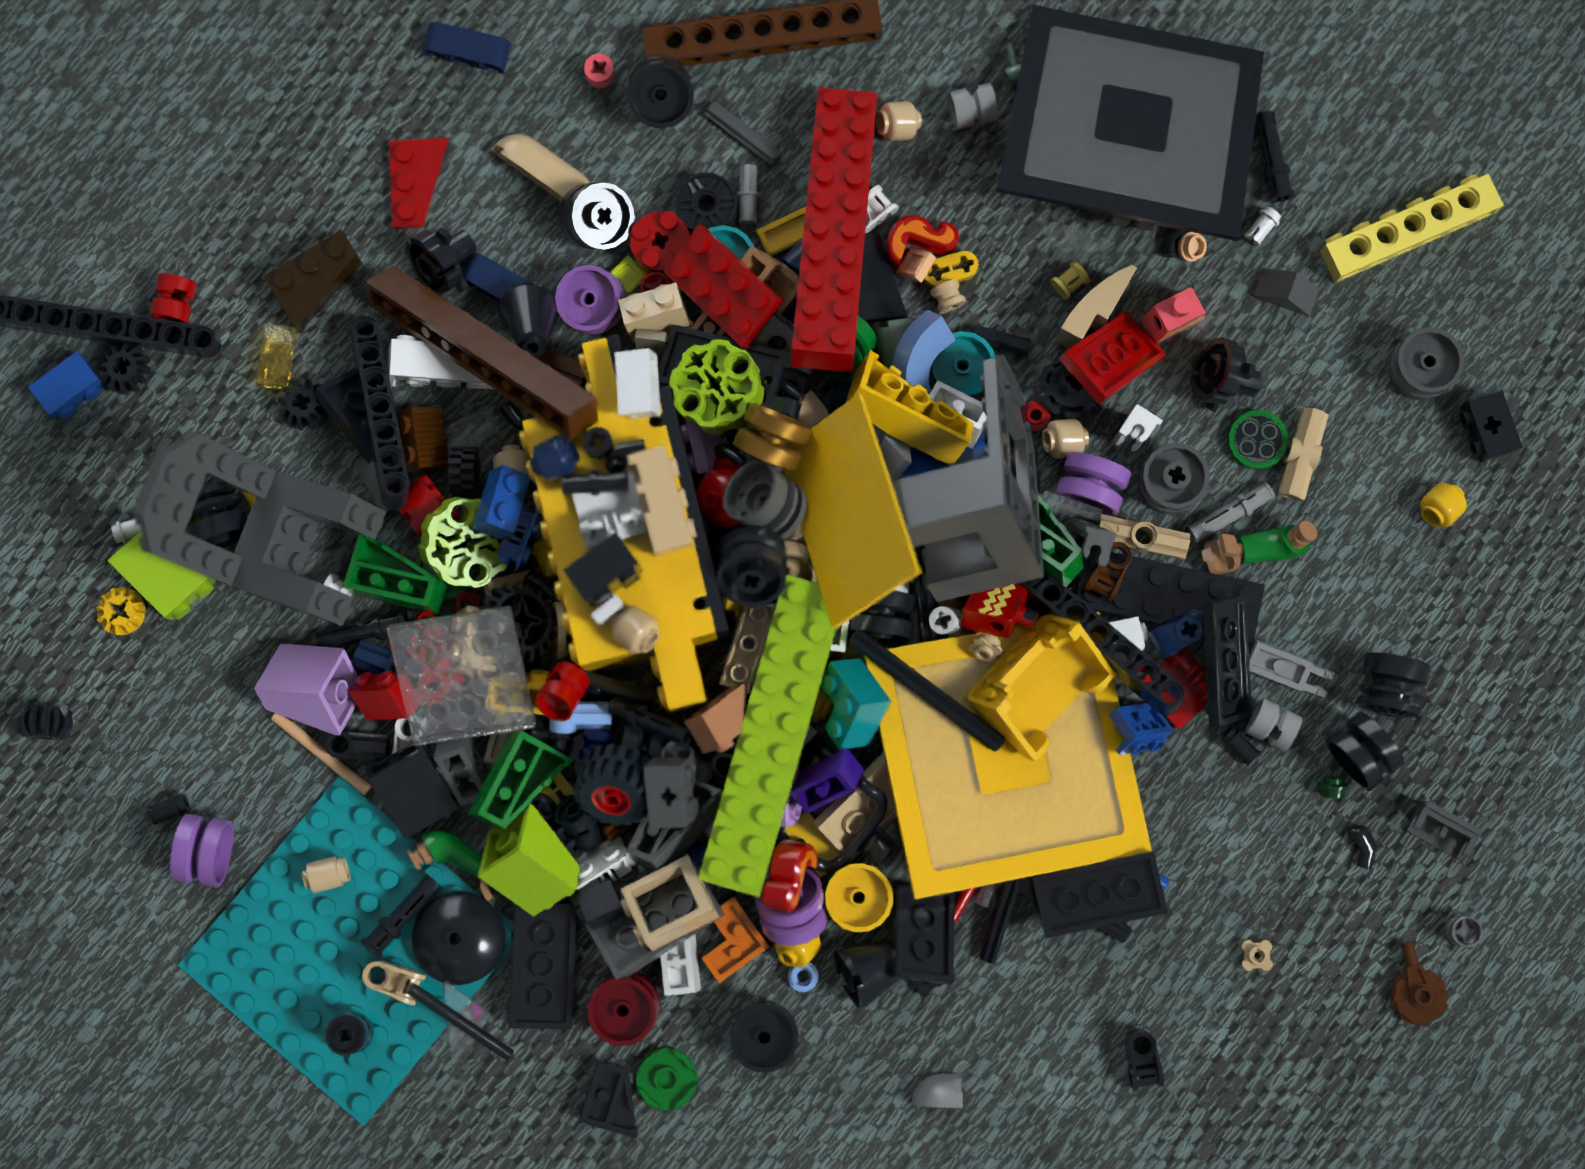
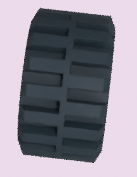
(613, 785)

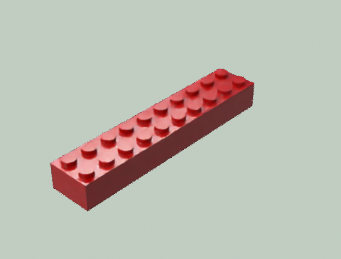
(834, 230)

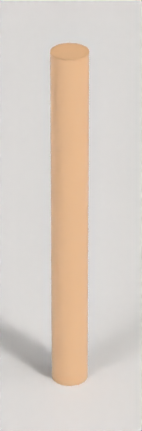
(321, 753)

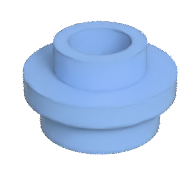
(803, 986)

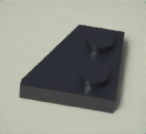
(610, 1100)

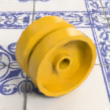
(854, 915)

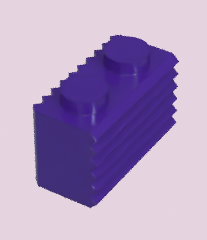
(826, 780)

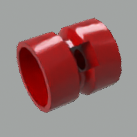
(170, 308)
(562, 691)

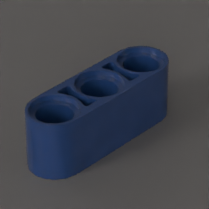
(467, 46)
(490, 276)

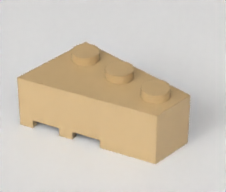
(662, 500)

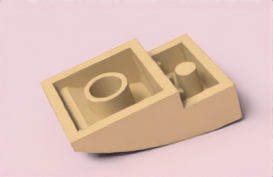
(1094, 308)

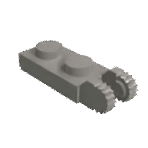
(1286, 668)

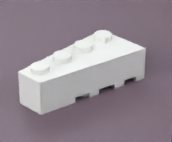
(420, 364)

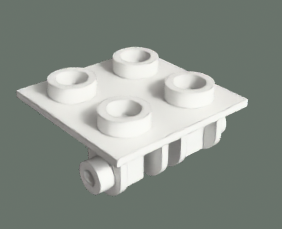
(609, 514)
(601, 860)

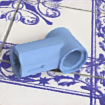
(587, 715)

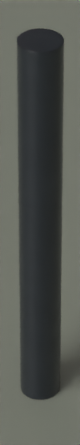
(460, 1021)

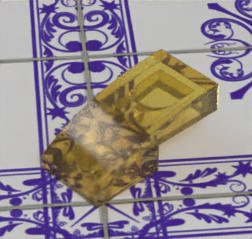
(275, 356)

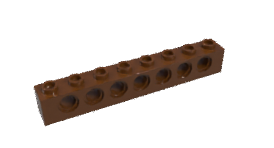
(777, 41)

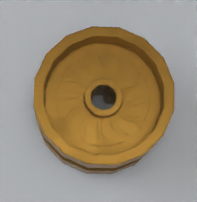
(770, 441)

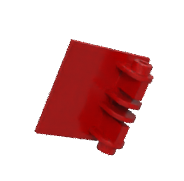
(1192, 677)

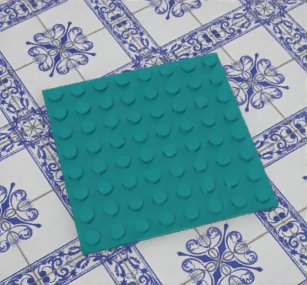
(297, 960)

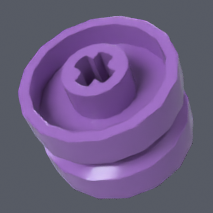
(576, 292)
(1093, 481)
(201, 850)
(802, 923)

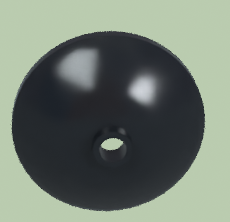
(480, 934)

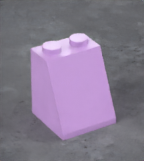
(309, 686)

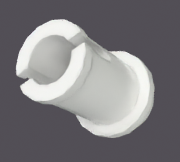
(1263, 225)
(125, 530)

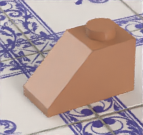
(719, 720)

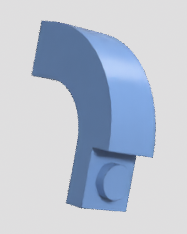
(920, 346)

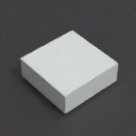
(607, 610)

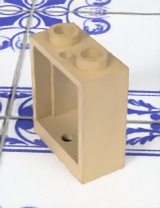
(680, 926)

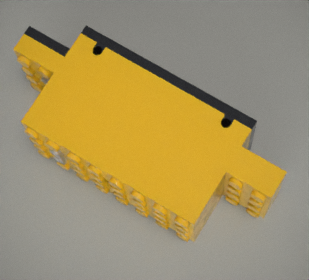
(673, 587)

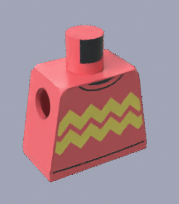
(1174, 315)

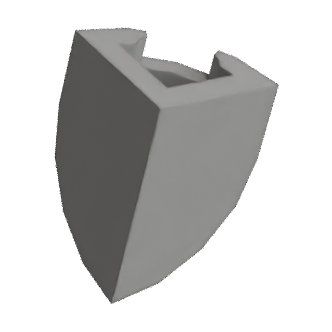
(939, 1091)

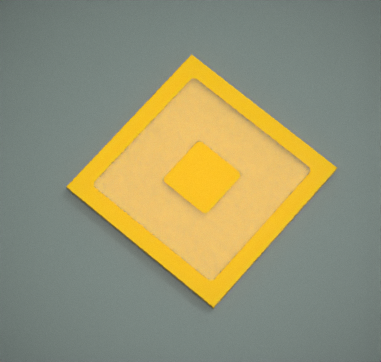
(995, 815)

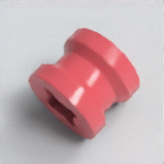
(602, 77)

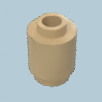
(326, 874)

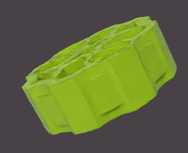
(686, 387)
(458, 571)

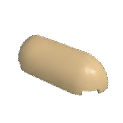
(539, 164)

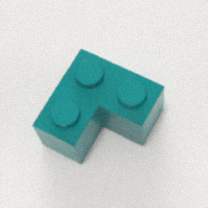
(857, 701)

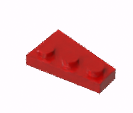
(413, 178)

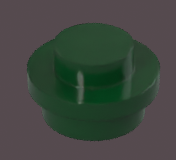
(1332, 787)

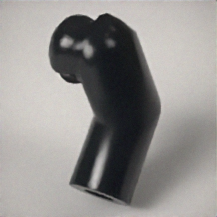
(1366, 843)

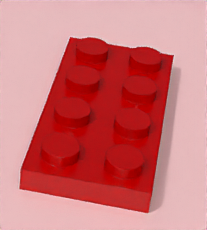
(723, 286)
(1112, 357)

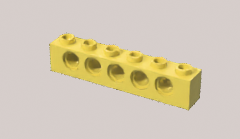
(1482, 201)

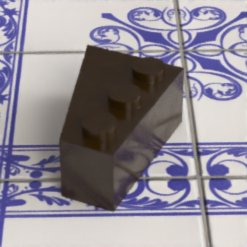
(313, 278)

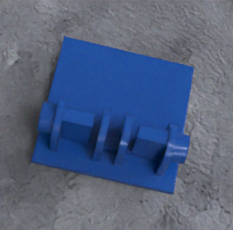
(520, 553)

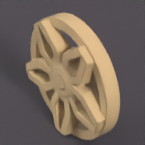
(559, 647)

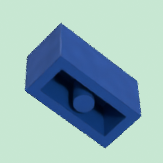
(67, 386)
(501, 502)

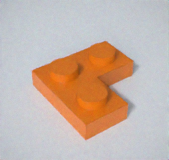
(741, 943)

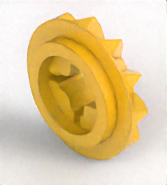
(134, 608)

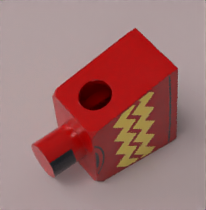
(998, 611)

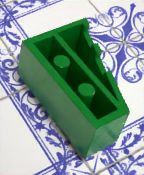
(1059, 550)
(390, 578)
(516, 778)

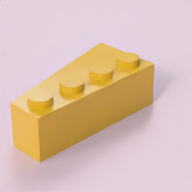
(910, 412)

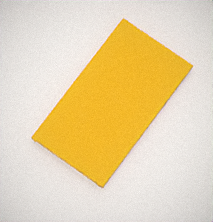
(851, 514)

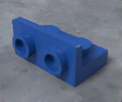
(1141, 728)

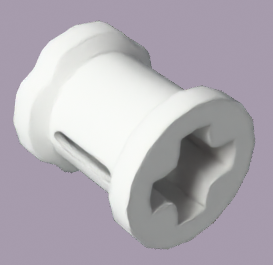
(939, 614)

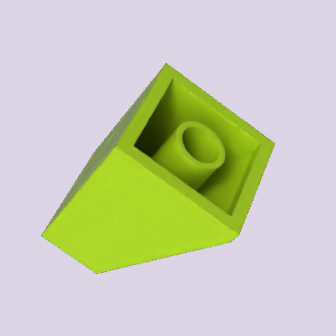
(160, 582)
(529, 863)

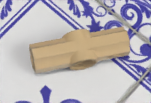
(1304, 454)
(1162, 540)

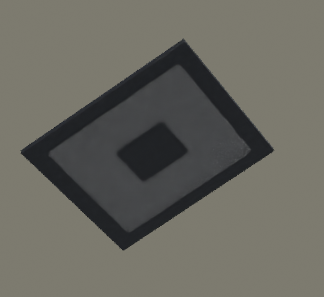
(1133, 123)

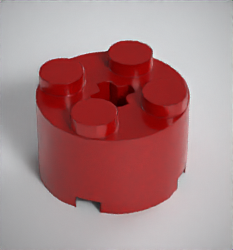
(654, 228)
(423, 500)

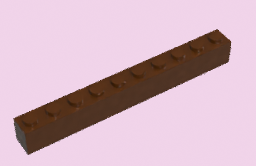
(483, 352)

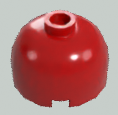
(710, 496)

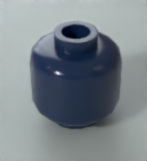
(554, 458)

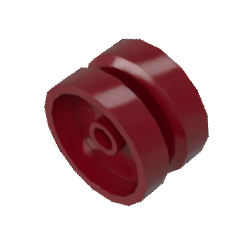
(624, 1026)

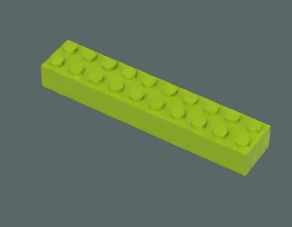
(770, 740)

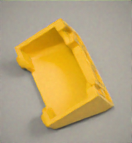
(1039, 681)

